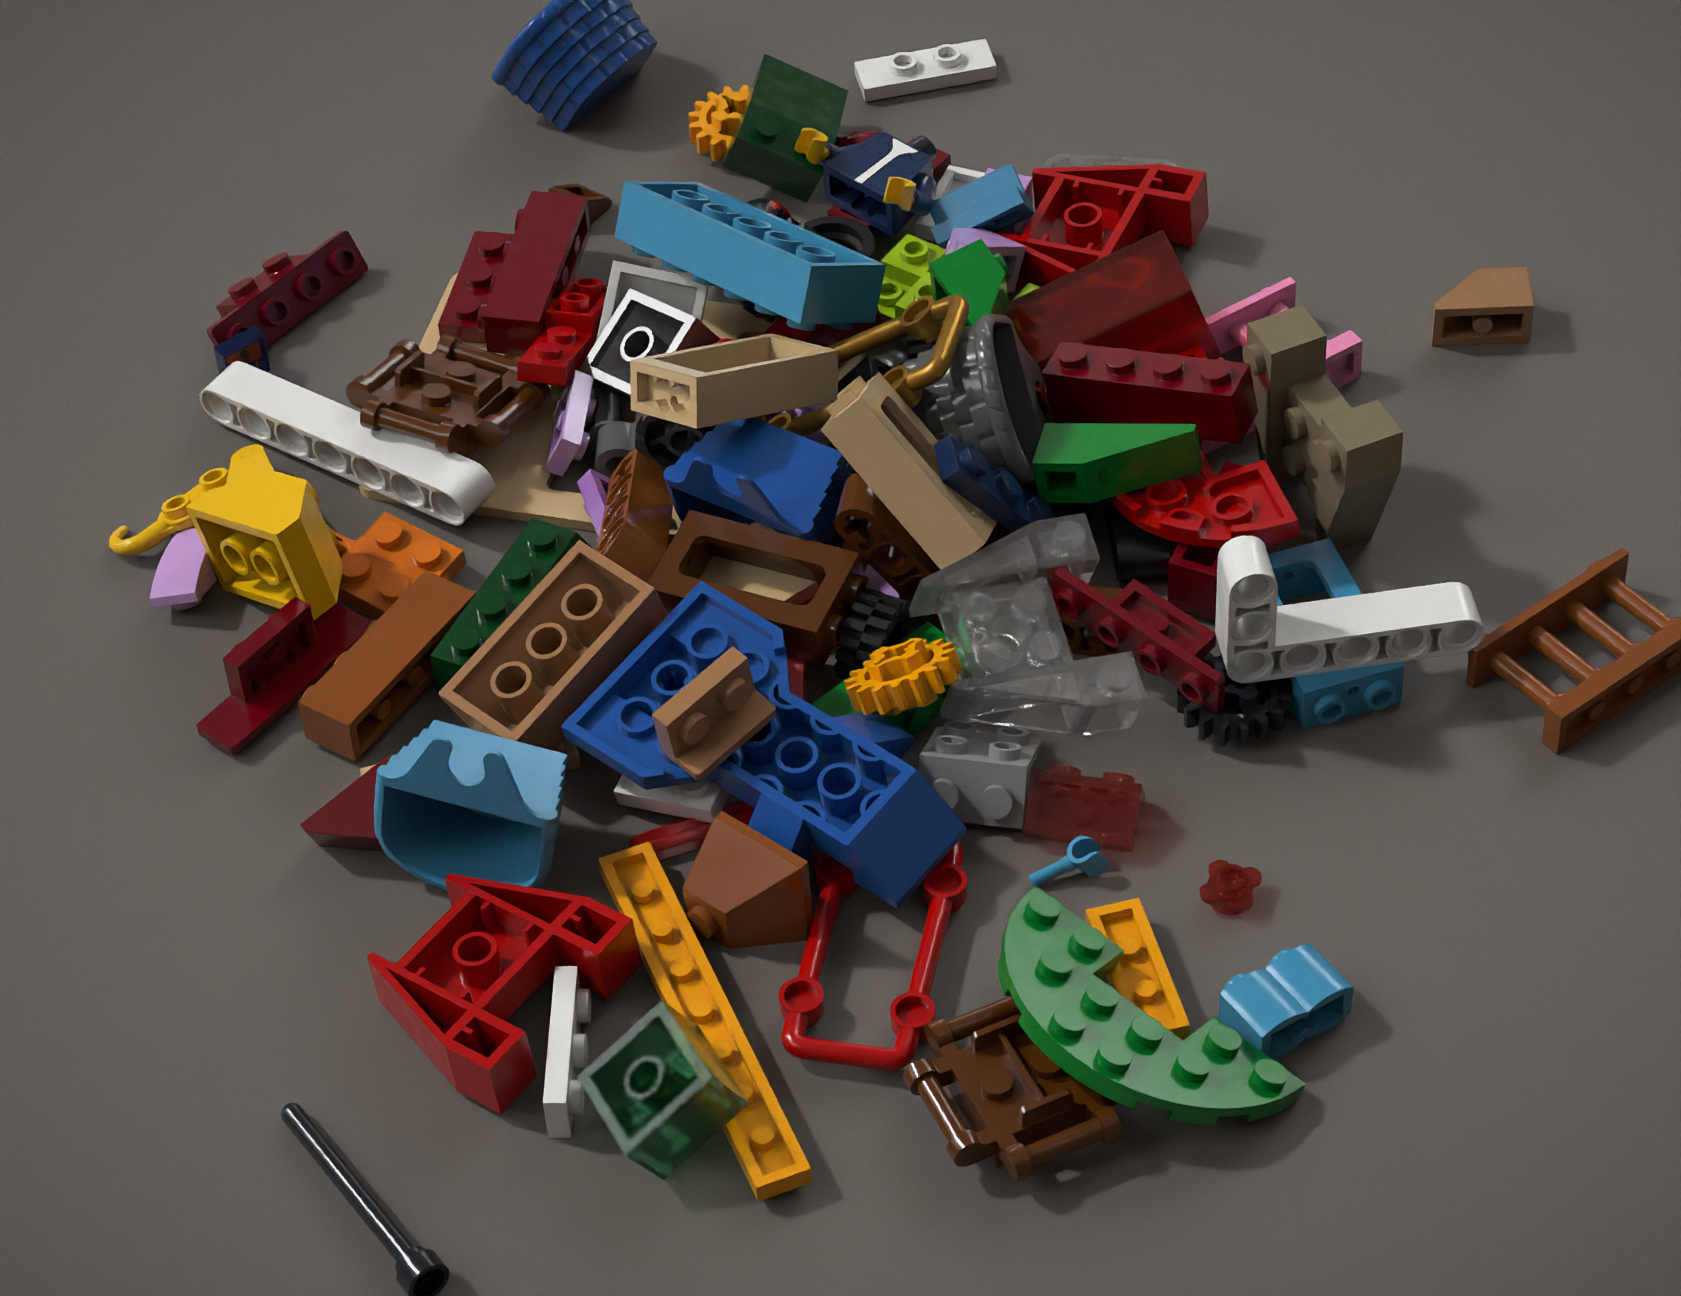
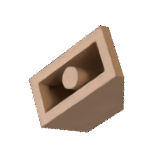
(1485, 309)

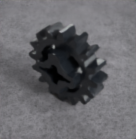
(1243, 708)

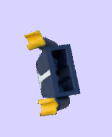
(877, 178)

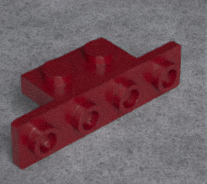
(288, 289)
(1152, 628)
(276, 668)

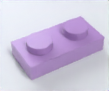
(571, 416)

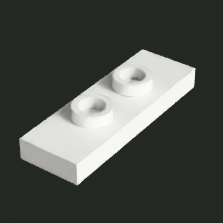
(925, 70)

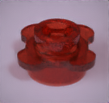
(1230, 887)

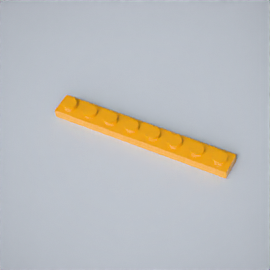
(689, 985)

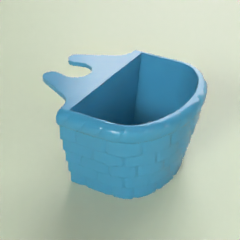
(470, 807)

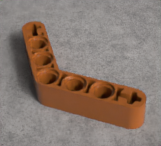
(636, 516)

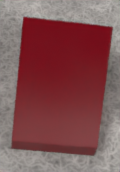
(348, 817)

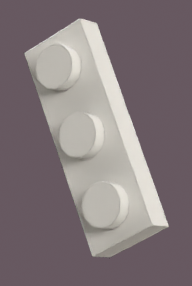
(565, 1052)

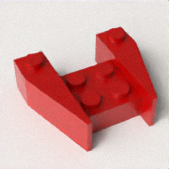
(1103, 209)
(483, 966)

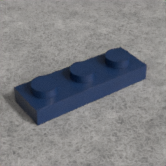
(986, 487)

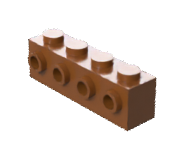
(382, 669)

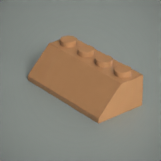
(555, 649)

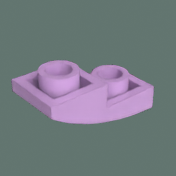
(182, 573)

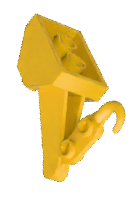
(257, 532)

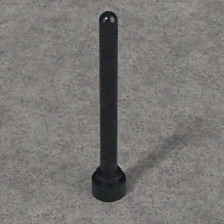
(418, 1269)

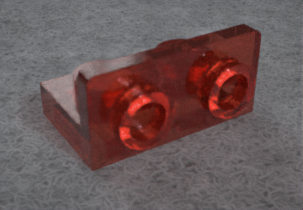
(1074, 805)

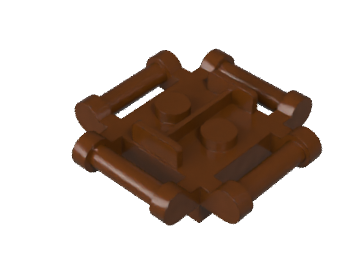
(446, 397)
(1010, 1093)

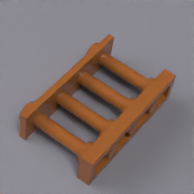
(1601, 690)

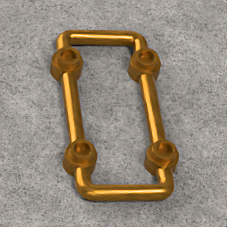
(922, 320)

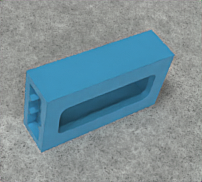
(1340, 693)

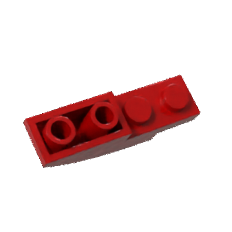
(568, 334)

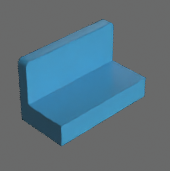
(986, 203)

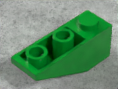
(1111, 459)

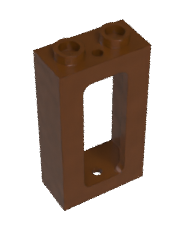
(808, 629)

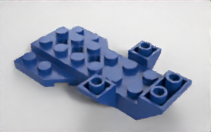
(806, 772)

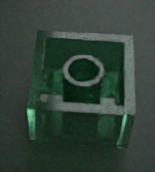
(662, 1090)

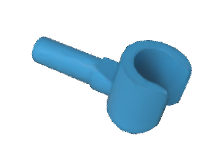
(1081, 854)

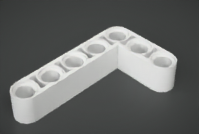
(1334, 633)

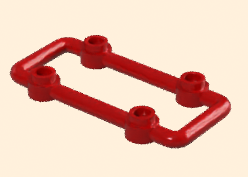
(803, 996)

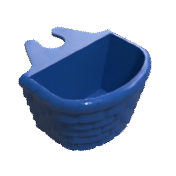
(574, 57)
(761, 475)

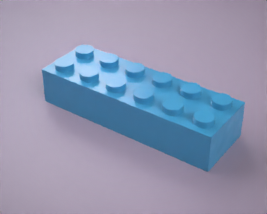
(750, 254)

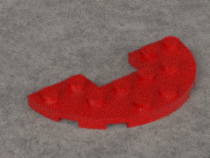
(1211, 507)

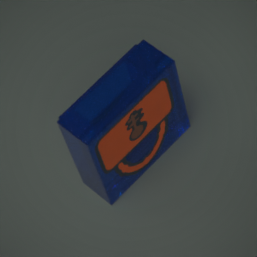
(245, 347)

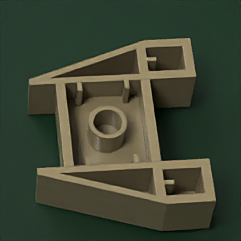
(1311, 432)

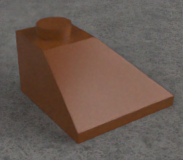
(747, 889)

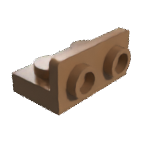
(712, 715)

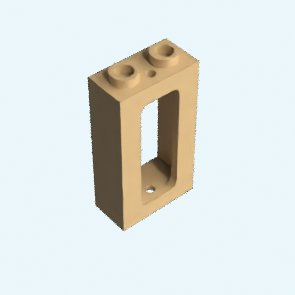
(733, 380)
(901, 467)

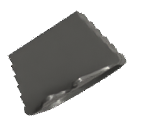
(988, 397)

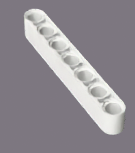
(333, 439)

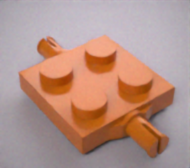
(389, 560)

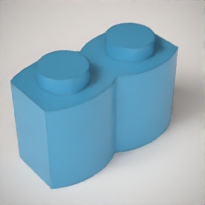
(1286, 1001)

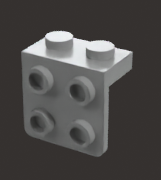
(981, 772)

